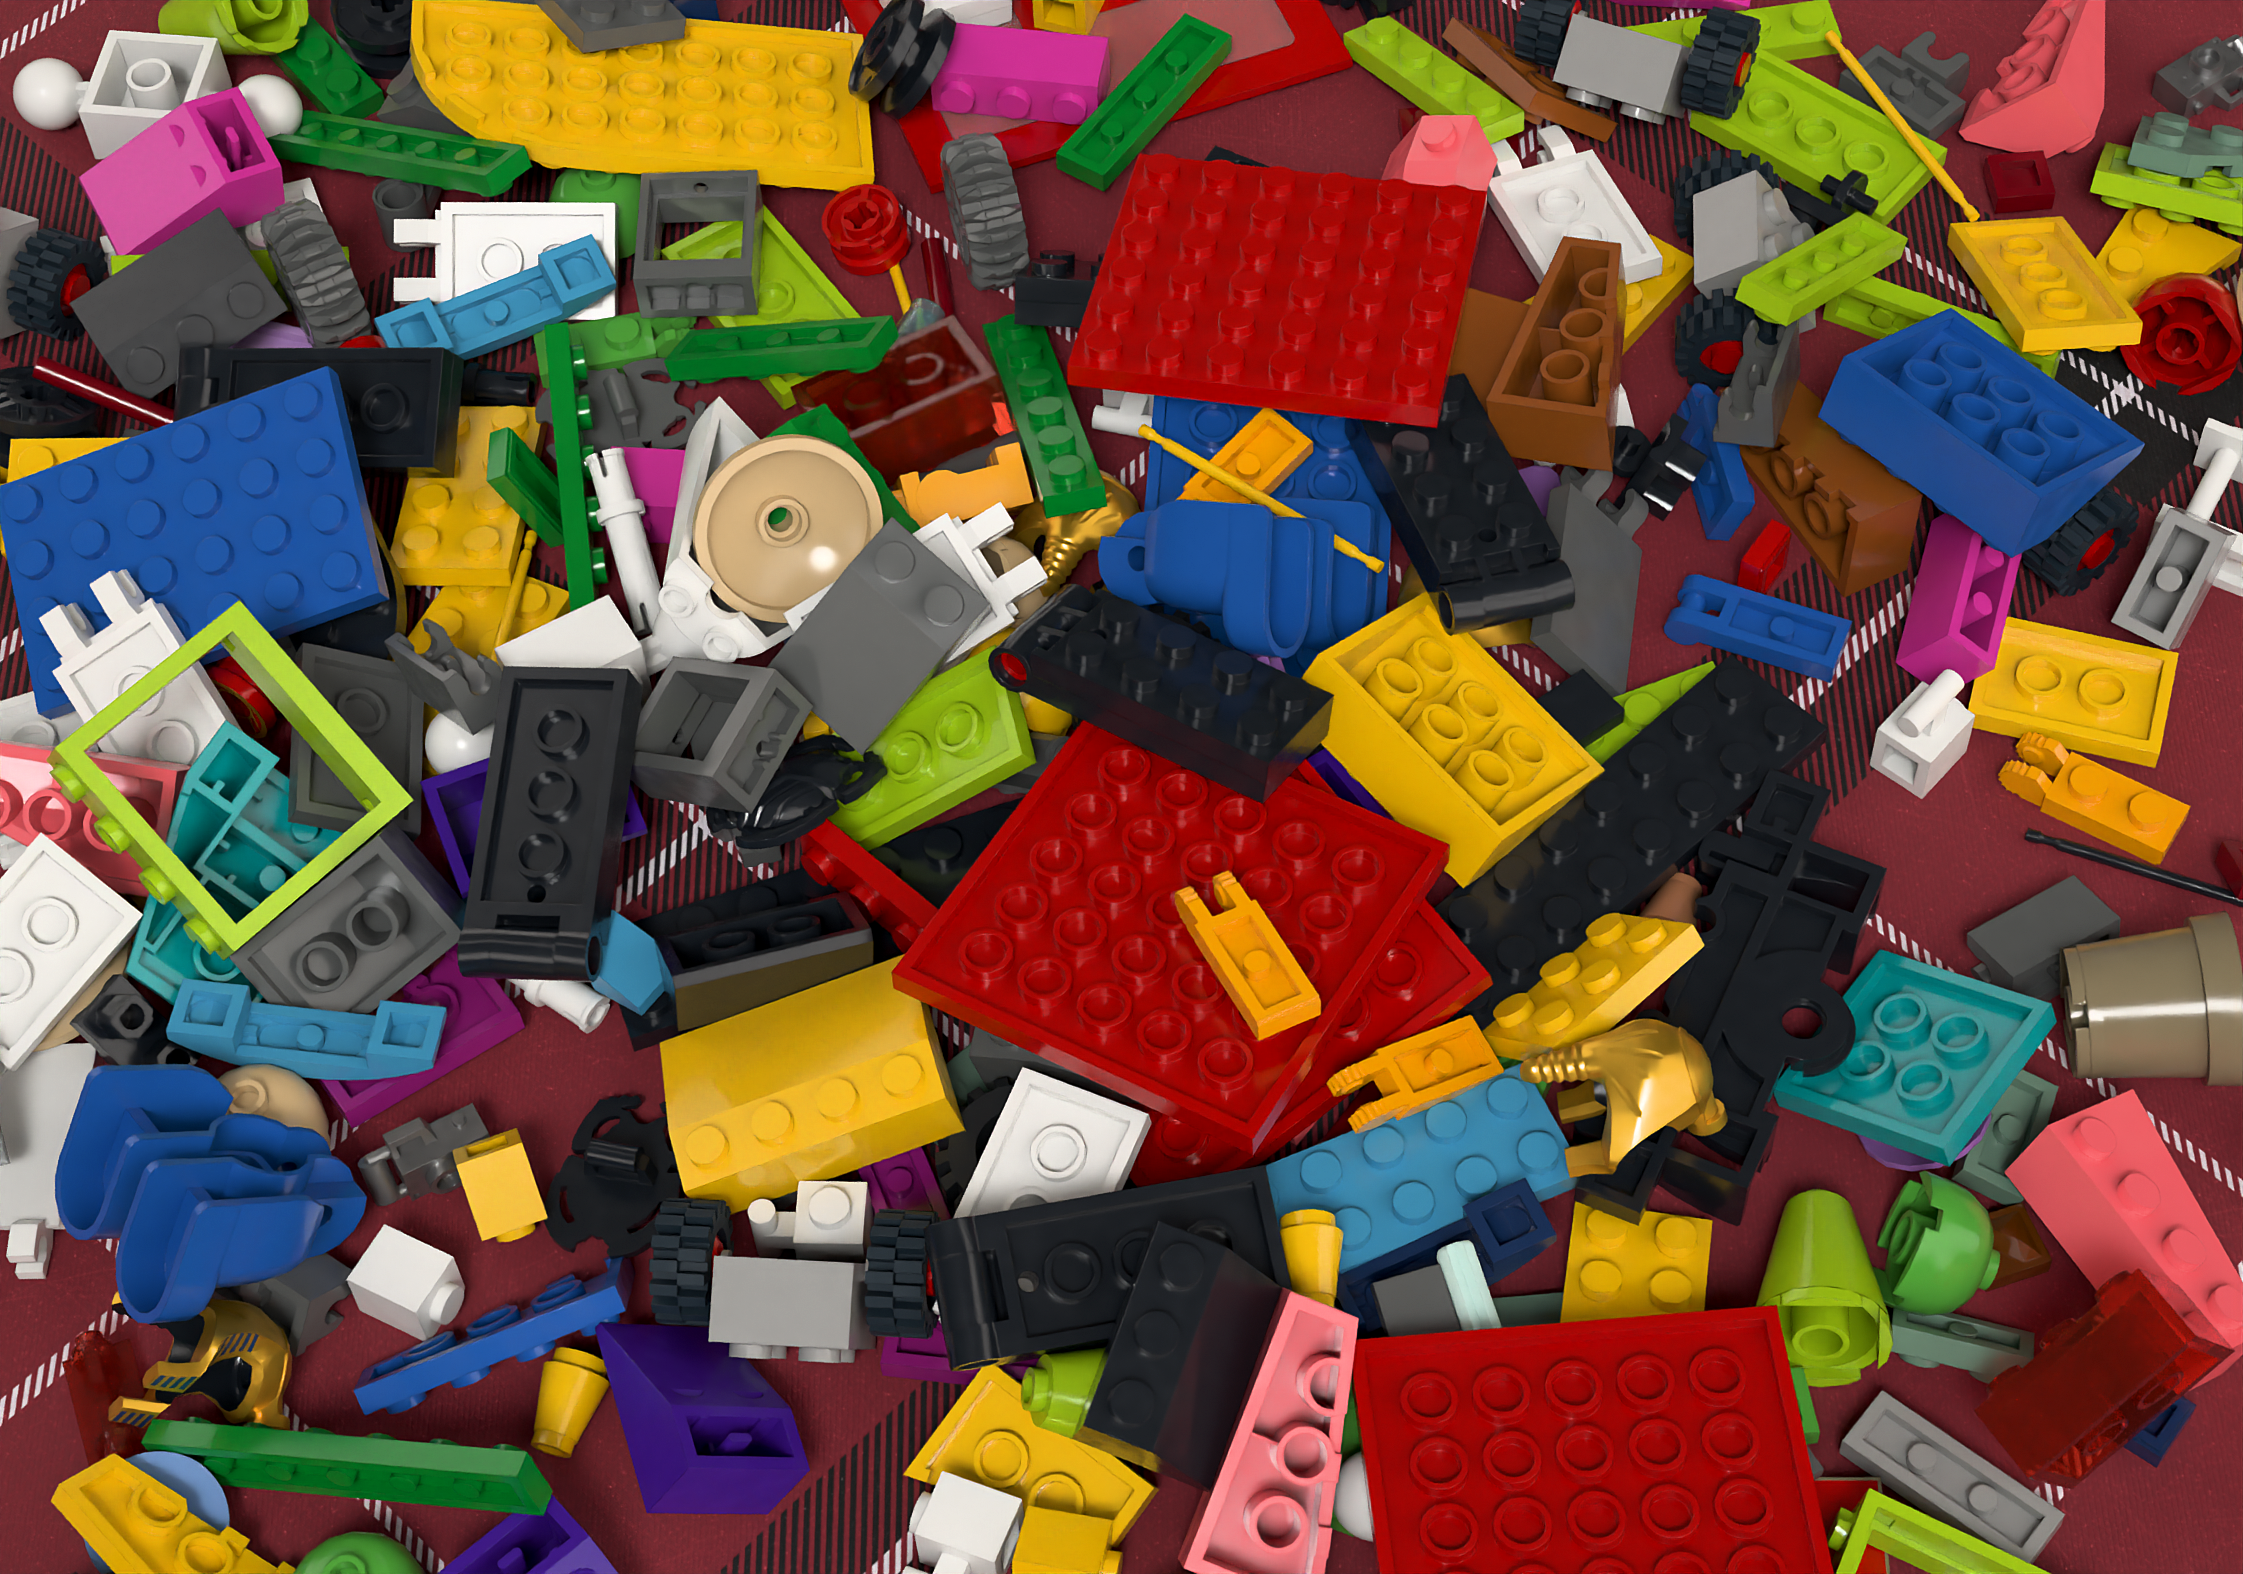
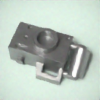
(2203, 78)
(421, 1156)

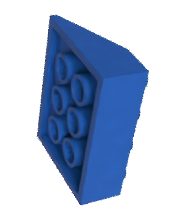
(1976, 429)

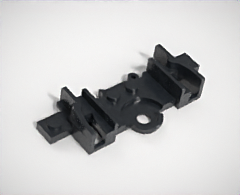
(1778, 923)

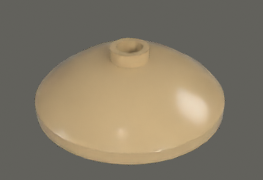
(779, 565)

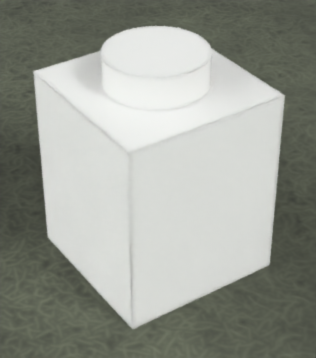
(407, 1284)

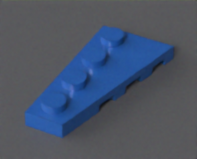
(497, 1335)

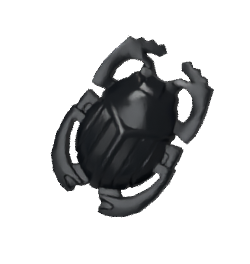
(801, 793)
(616, 1181)

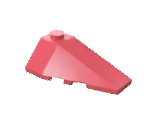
(2049, 87)
(1444, 153)
(35, 805)

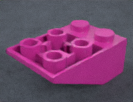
(183, 169)

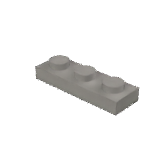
(1949, 1480)

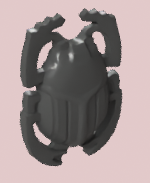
(630, 408)

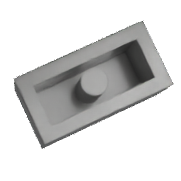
(2173, 578)

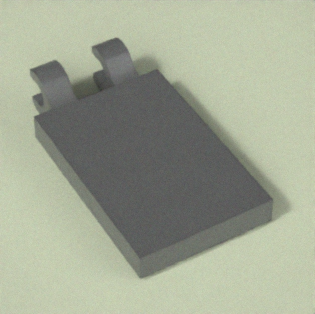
(1605, 577)

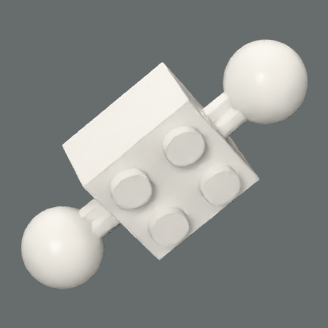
(139, 83)
(581, 639)

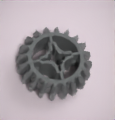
(984, 210)
(315, 274)

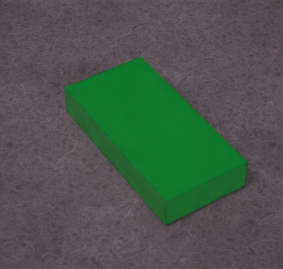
(525, 485)

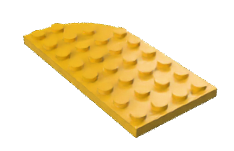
(678, 105)

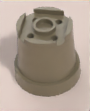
(2157, 1004)

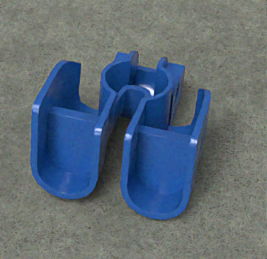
(1260, 571)
(195, 1190)

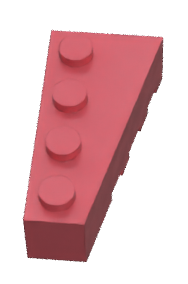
(2124, 1206)
(1283, 1453)

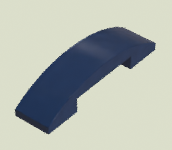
(1506, 1234)

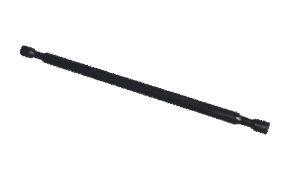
(2135, 867)

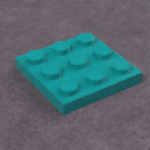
(1924, 1057)

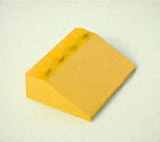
(1446, 737)
(805, 1089)

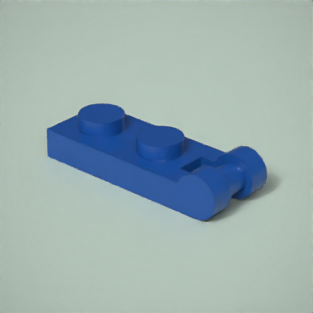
(1758, 627)

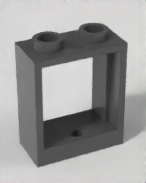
(698, 285)
(732, 772)

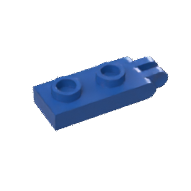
(1722, 483)

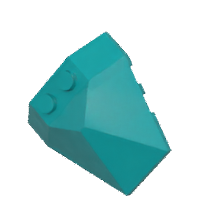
(237, 844)

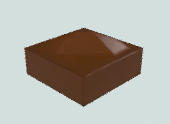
(2019, 1246)

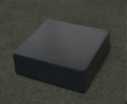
(1583, 708)

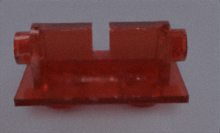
(95, 1379)

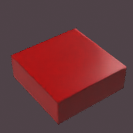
(1765, 558)

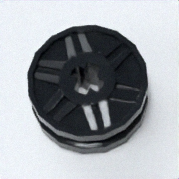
(374, 34)
(901, 56)
(40, 411)

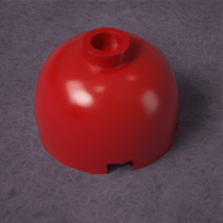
(2187, 333)

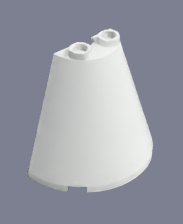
(686, 587)

